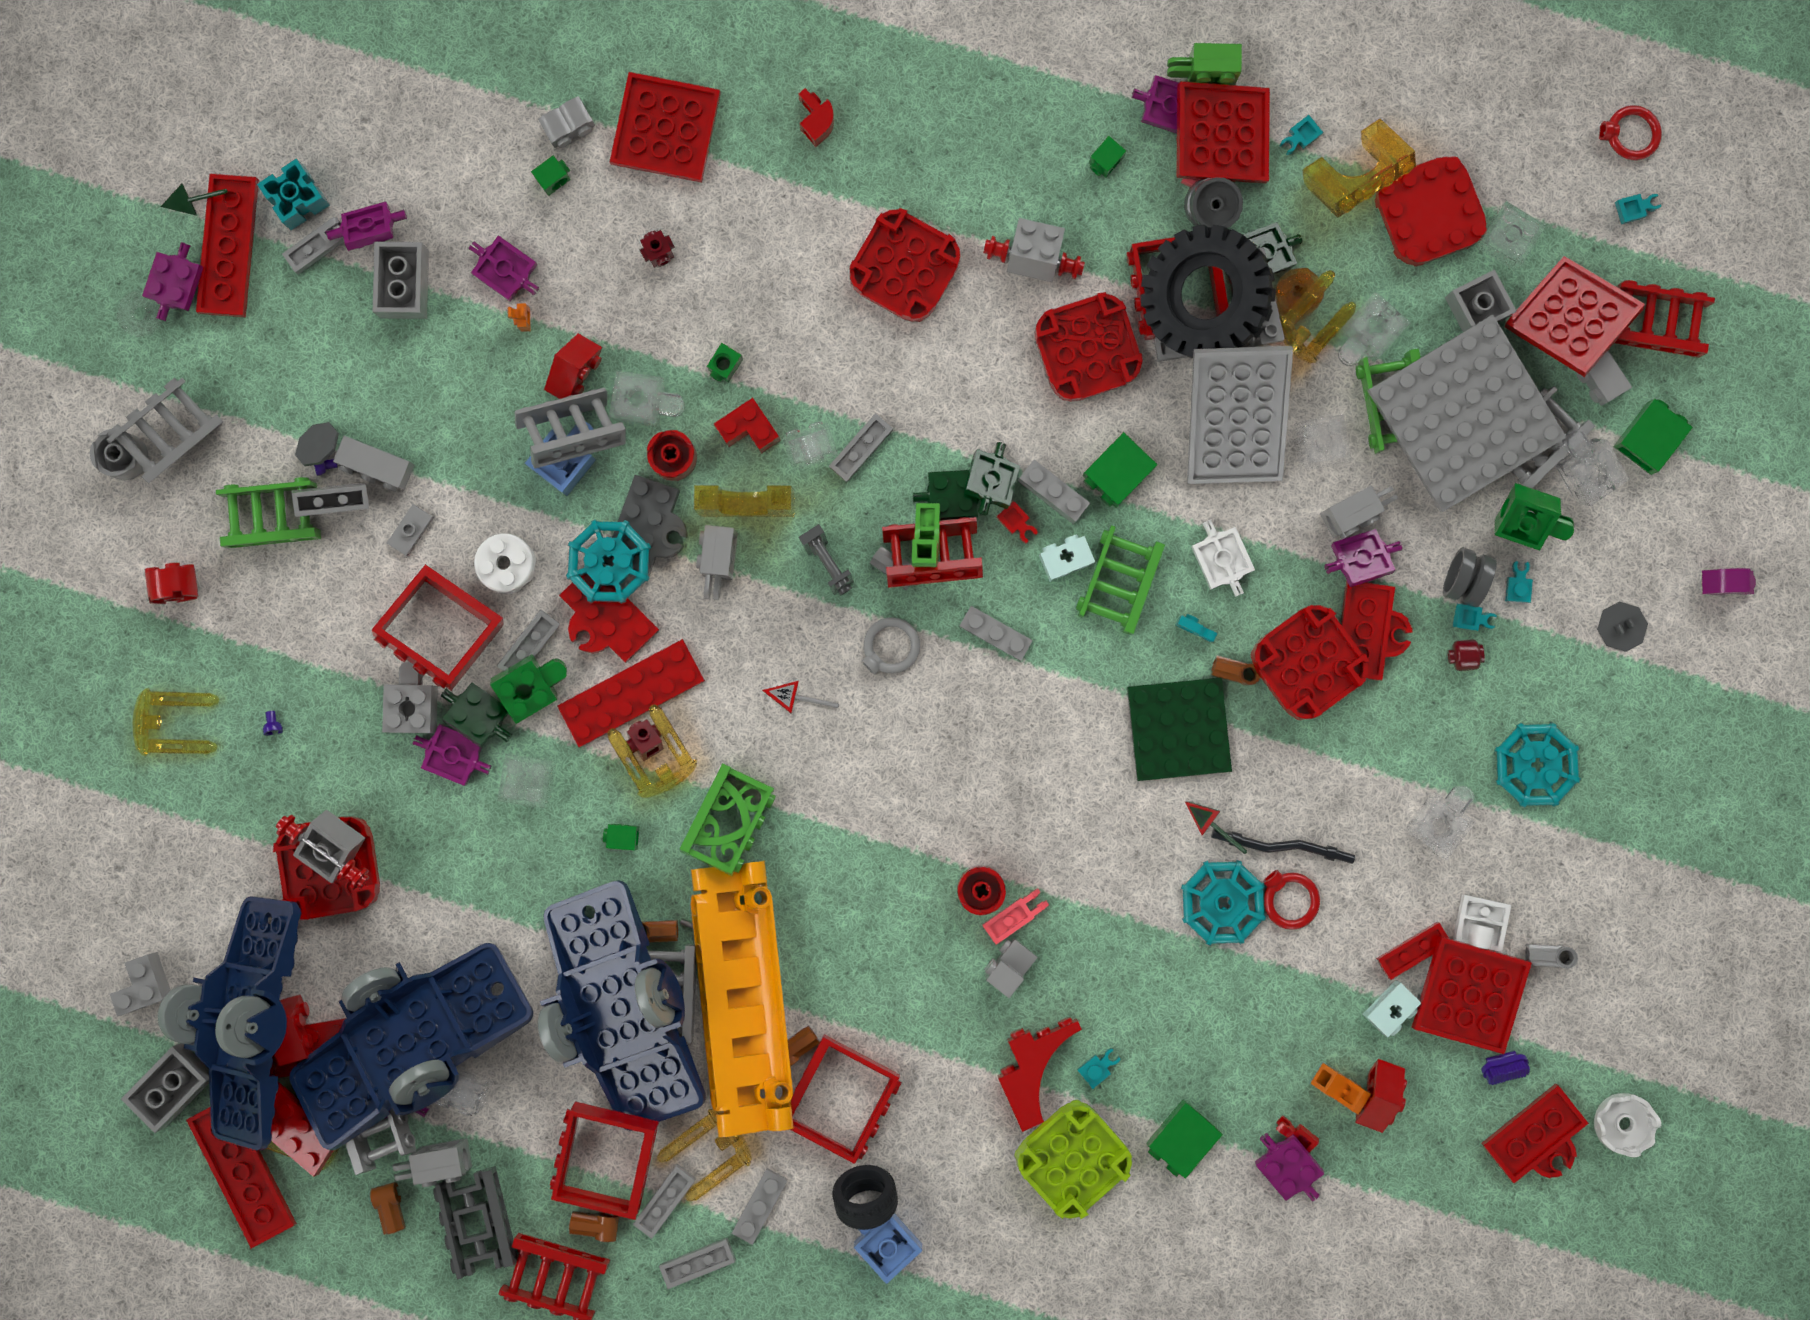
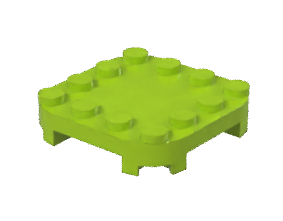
(1073, 1159)

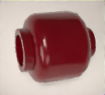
(1466, 655)

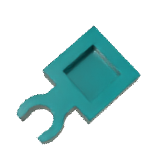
(1303, 134)
(1634, 208)
(1518, 587)
(1471, 617)
(1191, 625)
(1096, 1070)

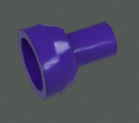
(327, 464)
(272, 724)

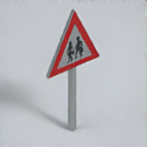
(786, 695)

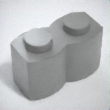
(567, 122)

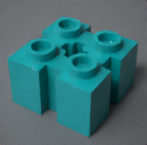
(280, 190)

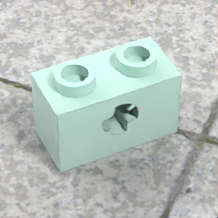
(1057, 568)
(1380, 1014)

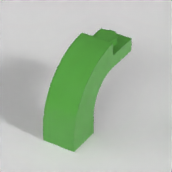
(927, 535)

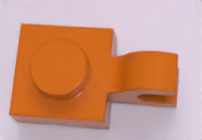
(520, 316)

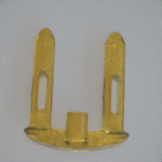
(1297, 337)
(143, 721)
(667, 778)
(741, 1158)

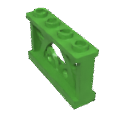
(722, 787)

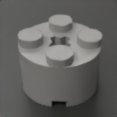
(105, 457)

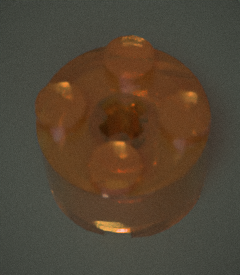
(1296, 281)

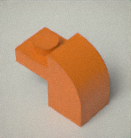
(1340, 1088)

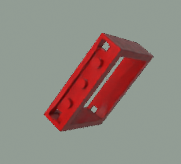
(1133, 260)
(460, 597)
(880, 1109)
(594, 1200)

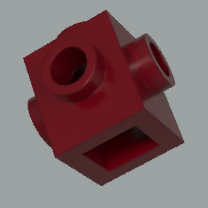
(661, 255)
(644, 739)

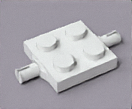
(1222, 558)

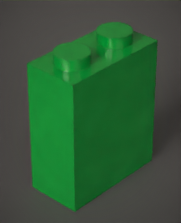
(1653, 436)
(1119, 470)
(1183, 1139)

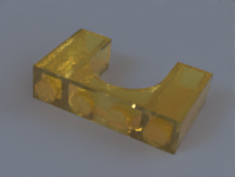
(1344, 192)
(715, 502)

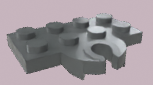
(651, 515)

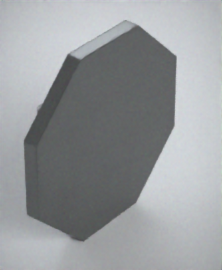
(317, 444)
(1622, 626)

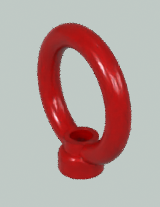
(1612, 132)
(1275, 882)

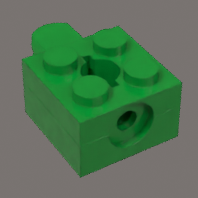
(1529, 528)
(528, 686)

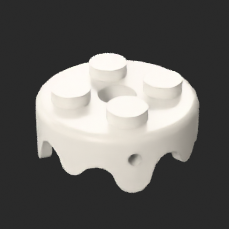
(521, 563)
(1642, 1127)

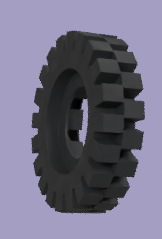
(1201, 248)

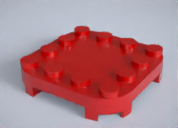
(1431, 211)
(905, 265)
(1082, 367)
(1309, 662)
(316, 894)

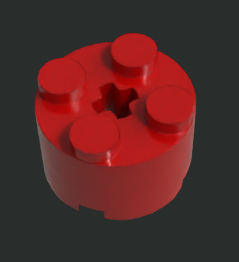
(672, 442)
(171, 583)
(984, 903)

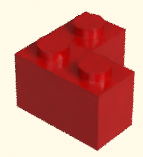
(572, 366)
(750, 421)
(296, 1042)
(1386, 1086)

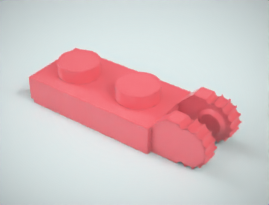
(1013, 917)

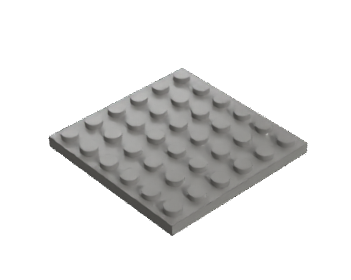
(1466, 413)

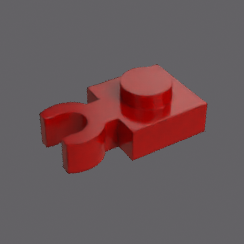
(1014, 520)

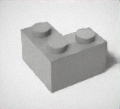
(1009, 968)
(147, 987)

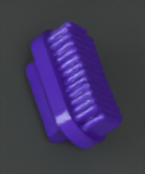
(1505, 1067)

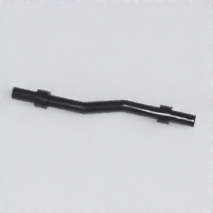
(1329, 852)

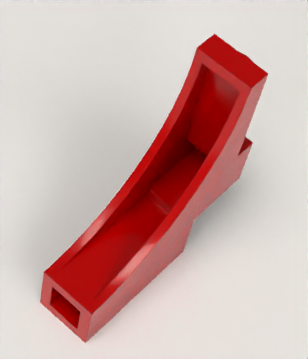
(1032, 1054)

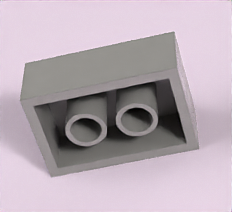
(400, 280)
(167, 1087)

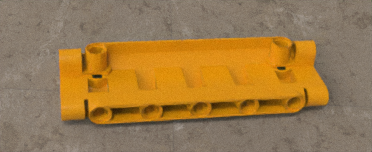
(741, 1000)

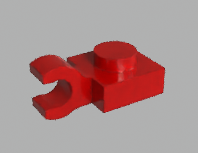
(1305, 1137)

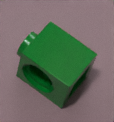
(1106, 157)
(551, 174)
(724, 353)
(621, 837)

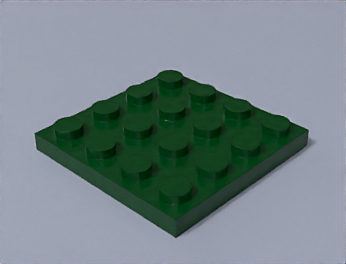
(1179, 729)

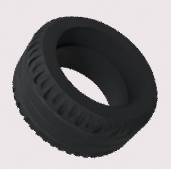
(868, 1214)

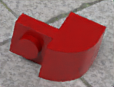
(821, 120)

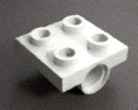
(1482, 923)

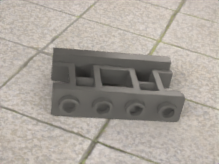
(494, 1216)

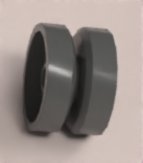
(1220, 191)
(1469, 577)

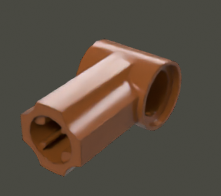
(1233, 670)
(661, 930)
(801, 1043)
(387, 1202)
(598, 1225)

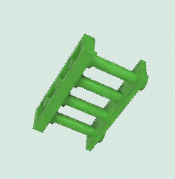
(1364, 372)
(259, 535)
(1144, 576)

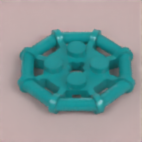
(622, 561)
(1547, 774)
(1237, 900)

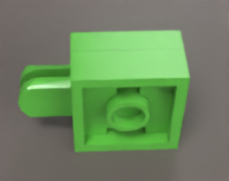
(1208, 64)

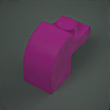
(1728, 581)

